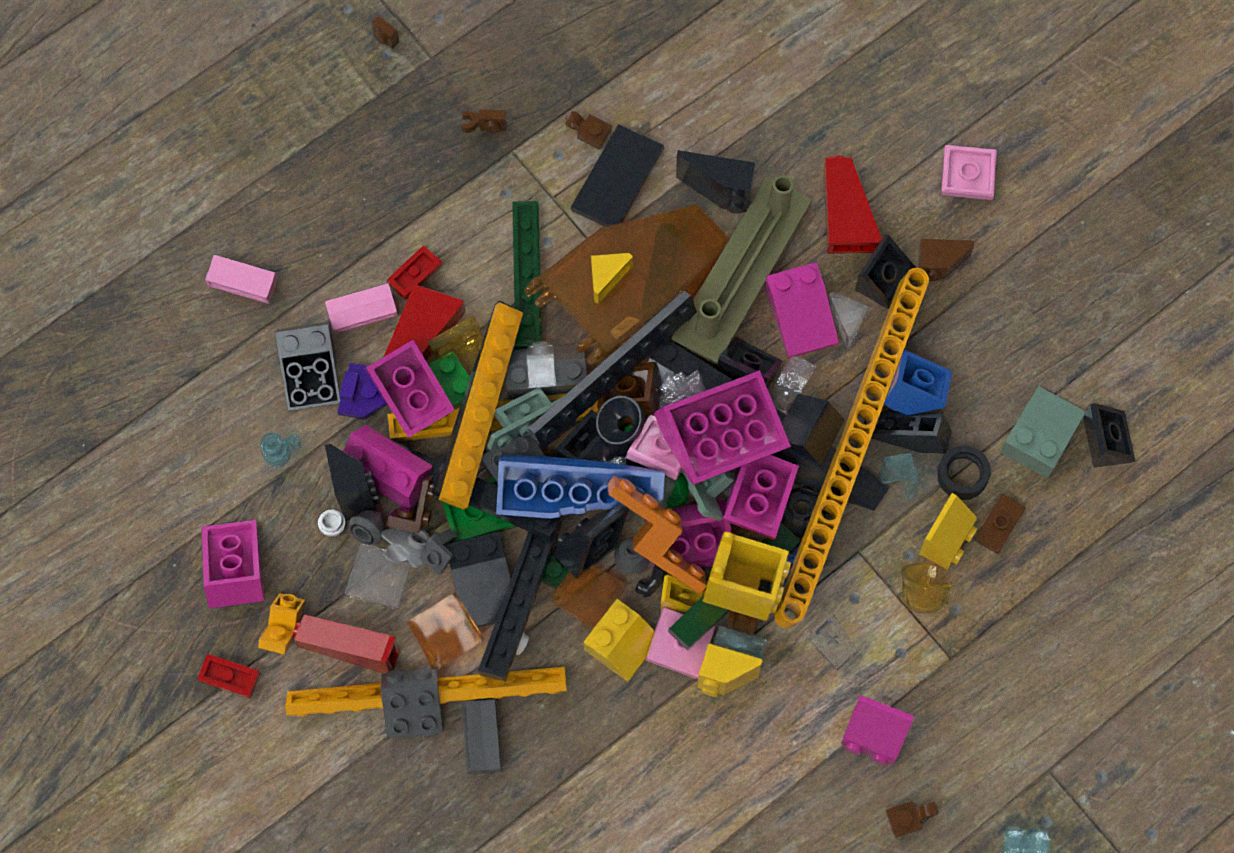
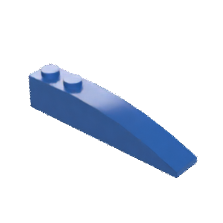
(565, 485)

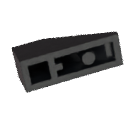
(914, 432)

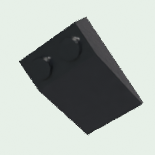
(718, 179)
(591, 540)
(480, 576)

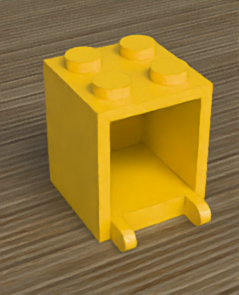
(738, 572)

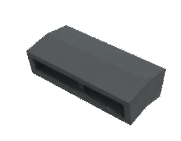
(481, 737)

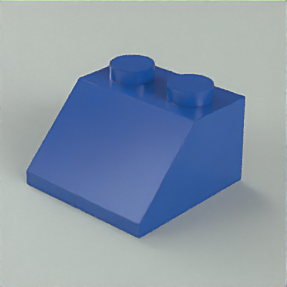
(918, 385)

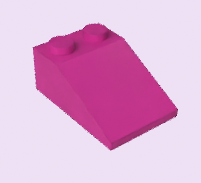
(801, 310)
(410, 388)
(760, 495)
(232, 564)
(876, 730)

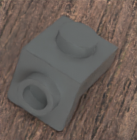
(436, 553)

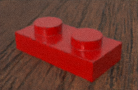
(414, 271)
(228, 676)

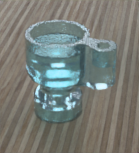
(276, 450)

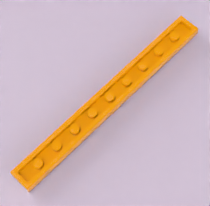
(449, 689)

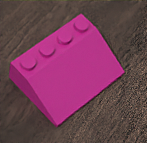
(723, 428)

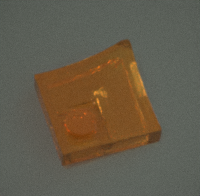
(588, 595)
(445, 631)

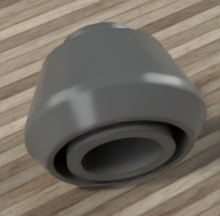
(367, 527)
(629, 562)

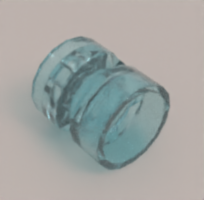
(1019, 841)

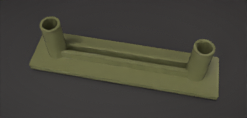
(743, 268)

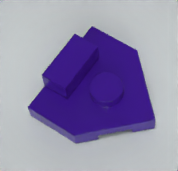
(359, 394)

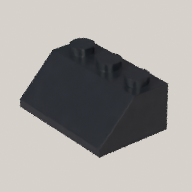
(351, 483)

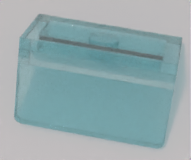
(898, 469)

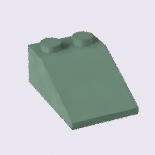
(1042, 432)

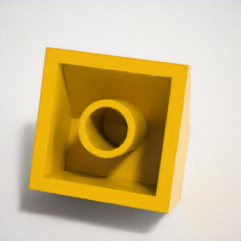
(948, 533)
(620, 640)
(726, 670)

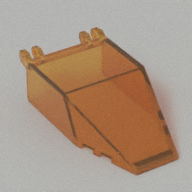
(669, 256)

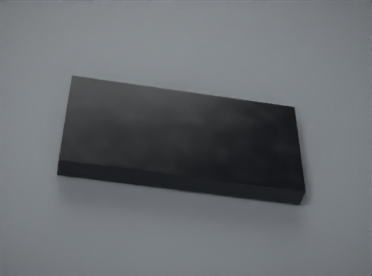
(617, 177)

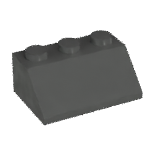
(569, 371)

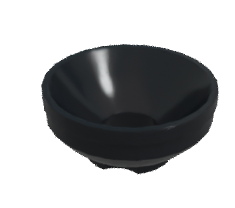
(611, 416)
(793, 521)

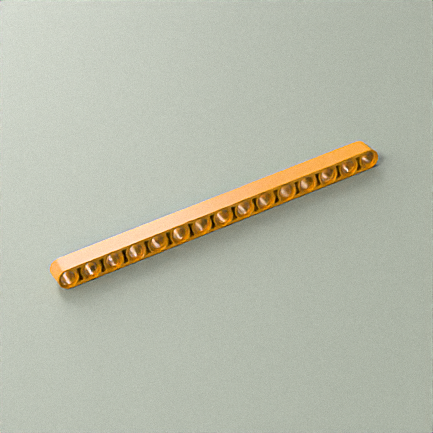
(846, 453)

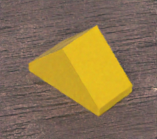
(608, 272)
(678, 596)

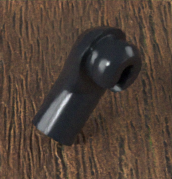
(655, 581)

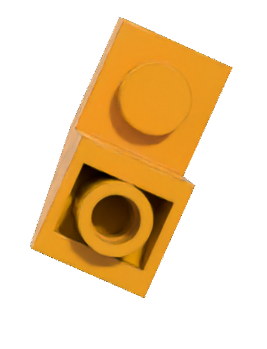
(283, 616)

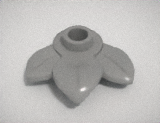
(405, 546)

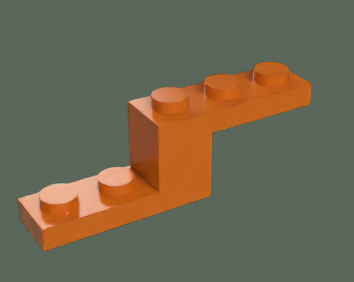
(657, 534)

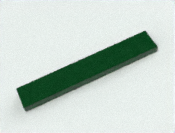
(526, 267)
(704, 616)

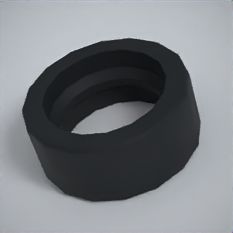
(973, 455)

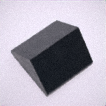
(883, 272)
(744, 359)
(811, 427)
(1108, 436)

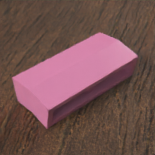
(241, 279)
(361, 308)

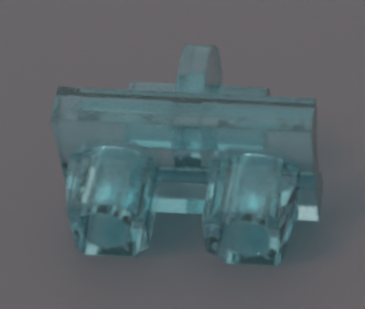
(740, 642)

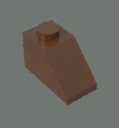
(942, 256)

